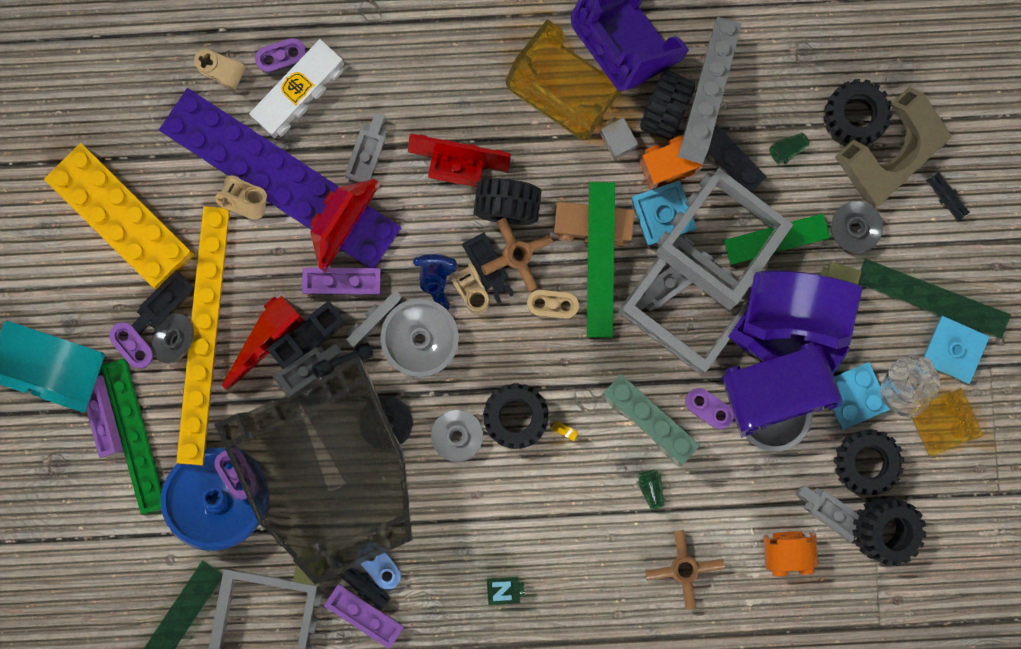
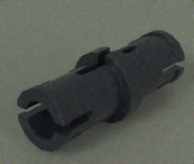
(948, 196)
(365, 587)

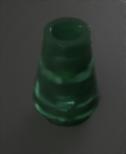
(787, 148)
(651, 487)

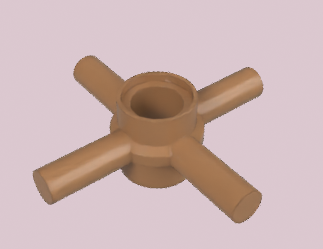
(507, 255)
(697, 568)

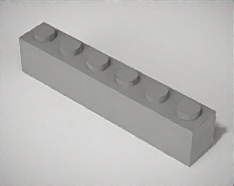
(709, 90)

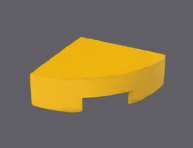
(565, 431)

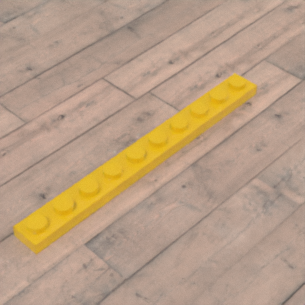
(203, 347)

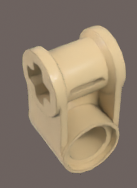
(223, 70)
(241, 197)
(469, 285)

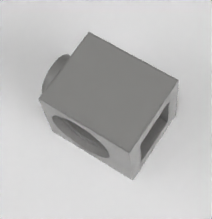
(618, 137)

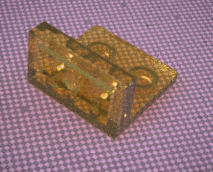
(947, 423)

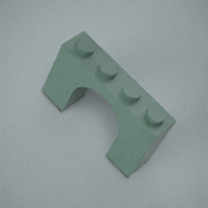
(654, 422)

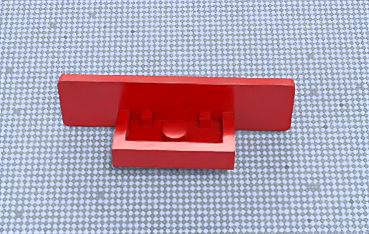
(457, 161)

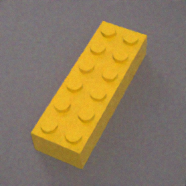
(118, 216)

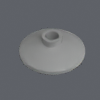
(445, 427)

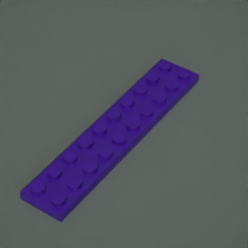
(286, 180)

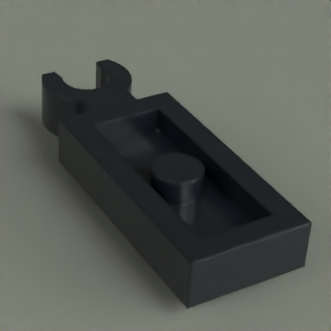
(481, 252)

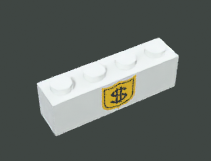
(297, 89)

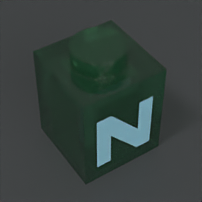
(504, 590)

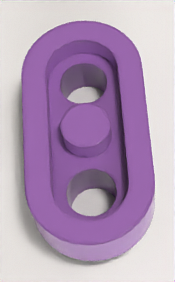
(280, 53)
(131, 346)
(710, 407)
(229, 476)

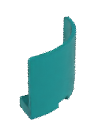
(48, 366)

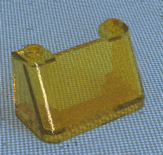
(561, 83)

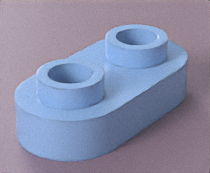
(379, 566)

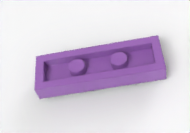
(342, 281)
(103, 421)
(364, 616)

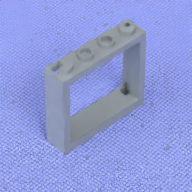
(698, 275)
(659, 333)
(225, 597)

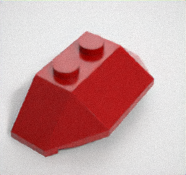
(339, 218)

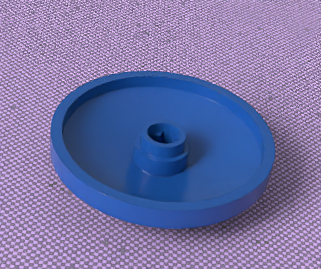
(202, 509)

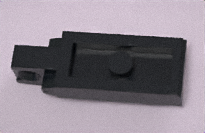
(163, 301)

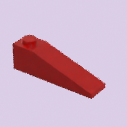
(272, 325)

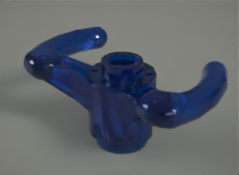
(433, 275)

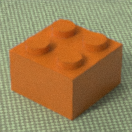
(664, 166)

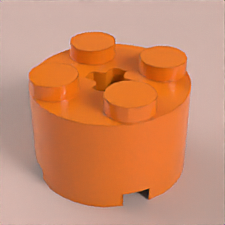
(791, 552)

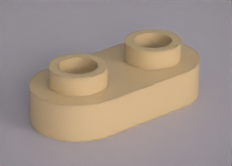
(552, 304)

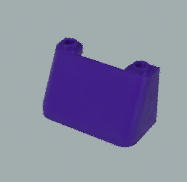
(624, 41)
(781, 389)

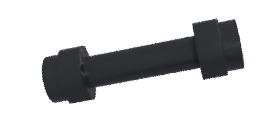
(326, 367)

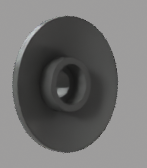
(863, 215)
(172, 338)

